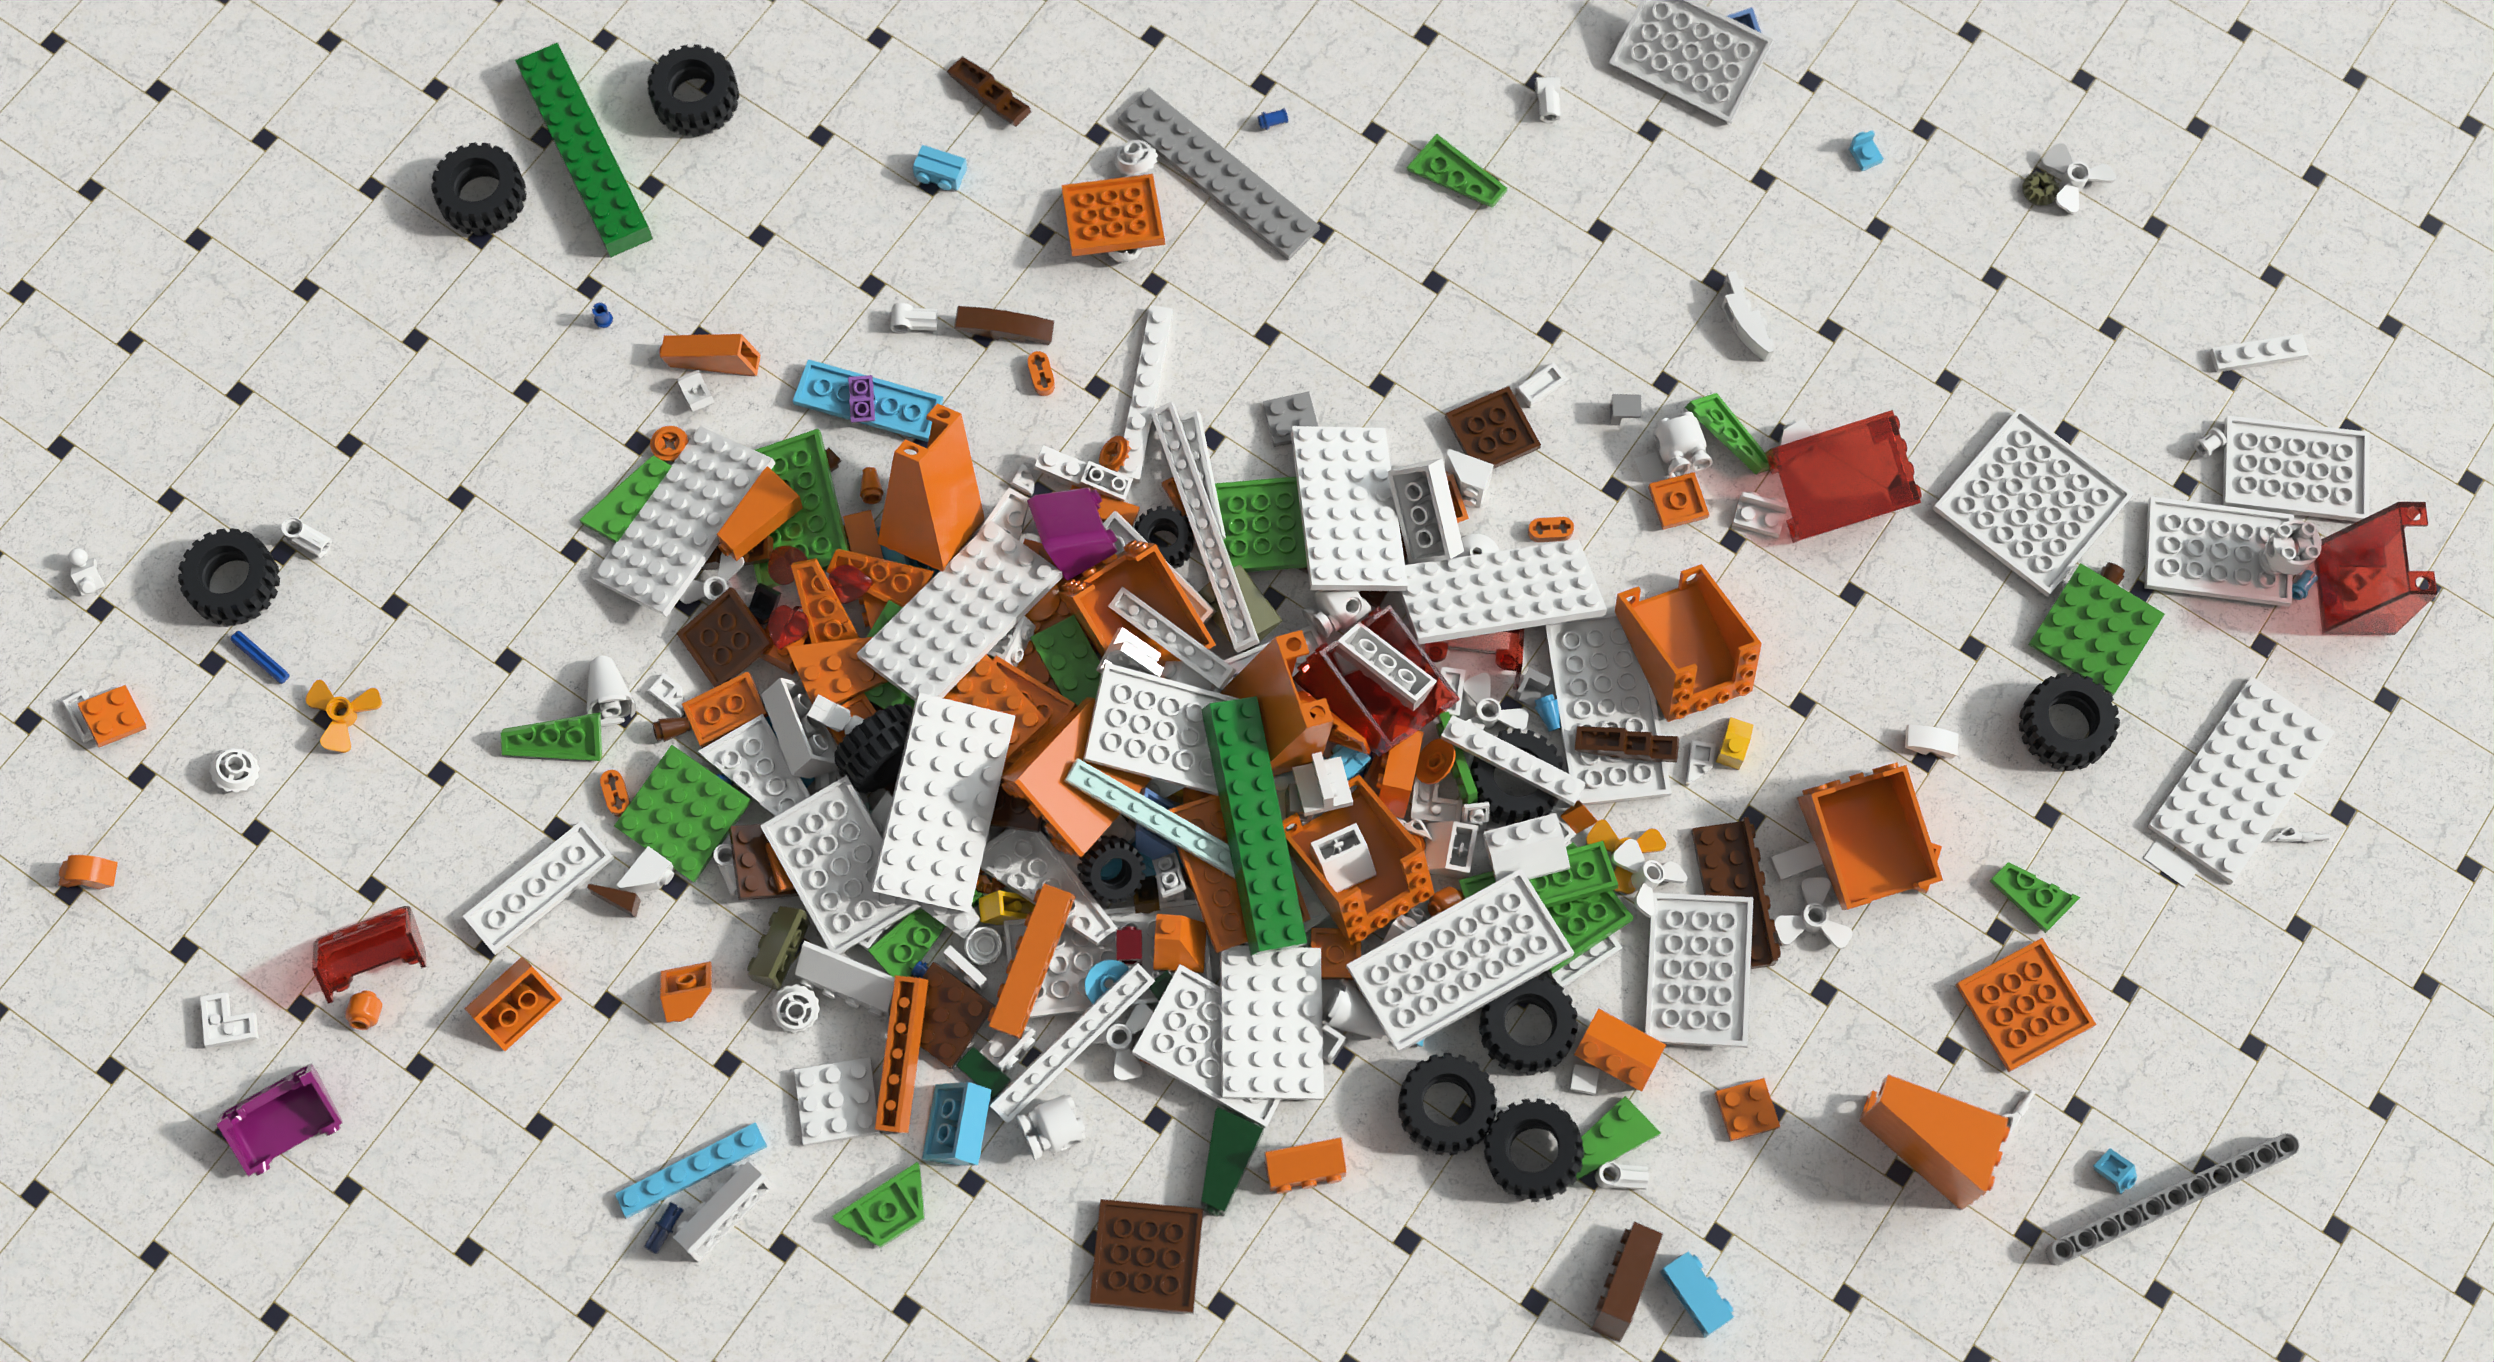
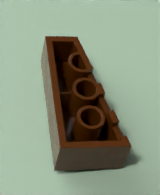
(1626, 1281)

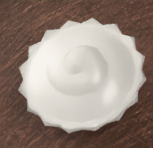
(1135, 158)
(234, 769)
(795, 1008)

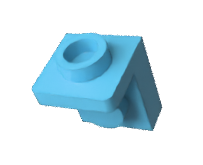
(1865, 150)
(2116, 1170)

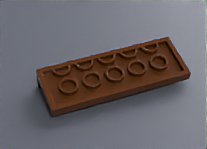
(1731, 868)

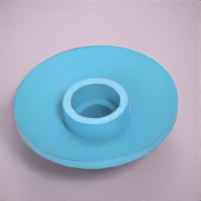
(1099, 974)

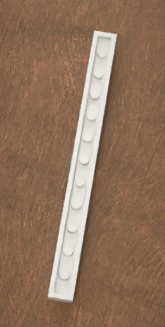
(1205, 527)

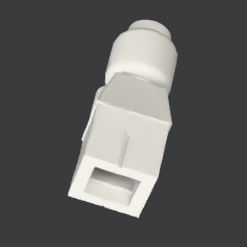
(833, 715)

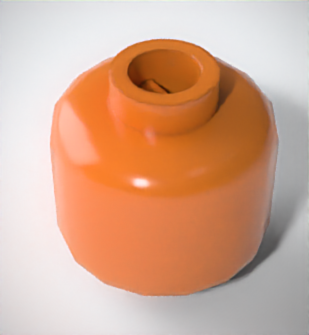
(1443, 900)
(363, 1010)

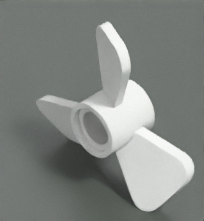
(2060, 161)
(698, 590)
(1479, 692)
(1645, 874)
(1814, 893)
(1126, 1064)

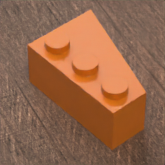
(1399, 774)

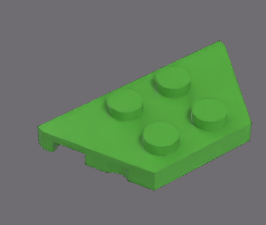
(887, 1209)

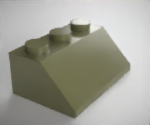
(1261, 612)
(778, 947)

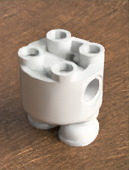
(1681, 442)
(2291, 548)
(1336, 610)
(1055, 1124)

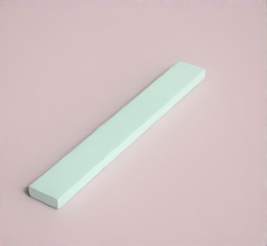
(1150, 815)

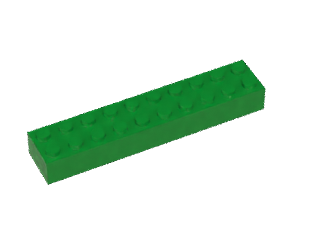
(584, 150)
(1253, 825)

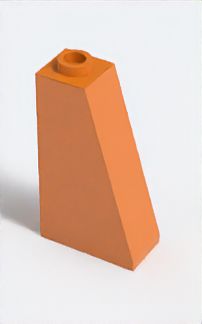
(711, 353)
(758, 514)

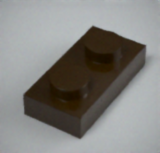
(1147, 898)

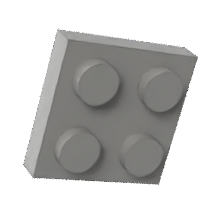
(1288, 412)

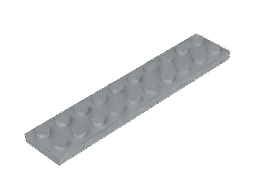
(1219, 174)

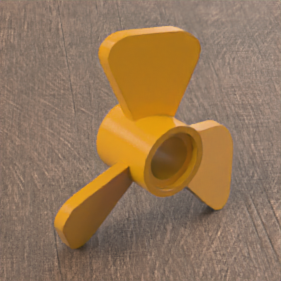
(336, 735)
(1648, 842)

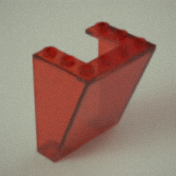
(1845, 476)
(2367, 577)
(1362, 701)

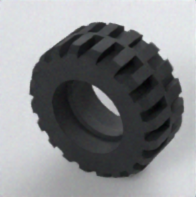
(686, 65)
(467, 165)
(214, 552)
(2085, 697)
(875, 748)
(1509, 807)
(1523, 1057)
(1455, 1071)
(1522, 1118)

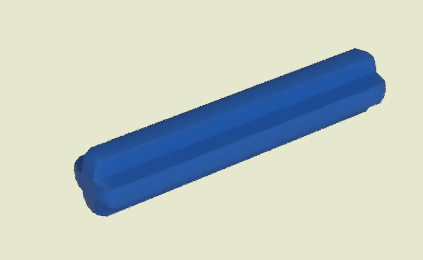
(260, 657)

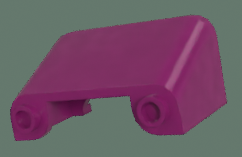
(1072, 529)
(279, 1119)

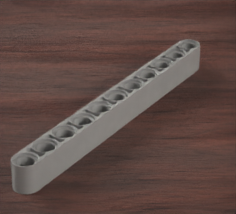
(2184, 1196)

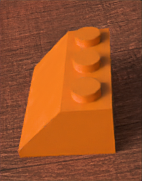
(513, 1003)
(1620, 1049)
(1305, 1165)

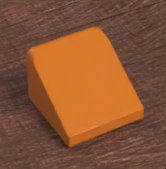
(1578, 817)

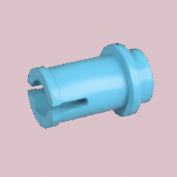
(2304, 583)

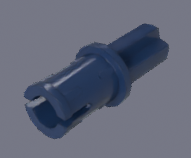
(663, 1228)

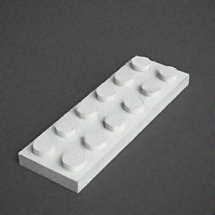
(538, 887)

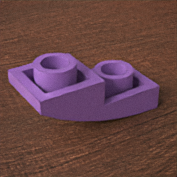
(861, 399)

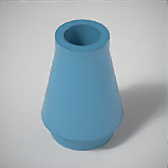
(1549, 712)

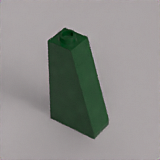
(1229, 1155)

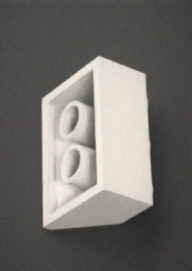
(1530, 845)

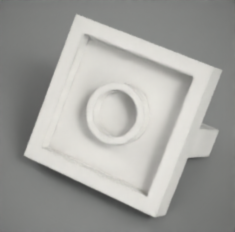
(1131, 653)
(1322, 785)

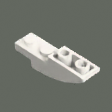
(1747, 324)
(1072, 471)

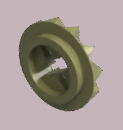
(2036, 195)

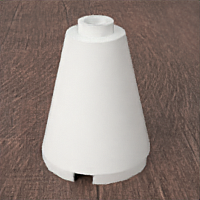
(608, 692)
(1351, 1012)

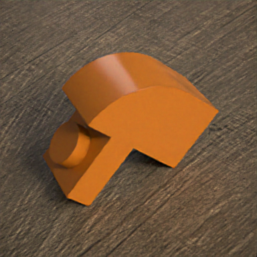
(87, 871)

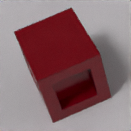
(1129, 945)

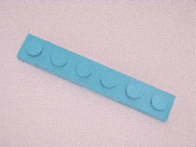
(691, 1170)

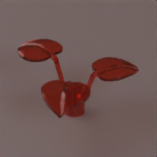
(791, 625)

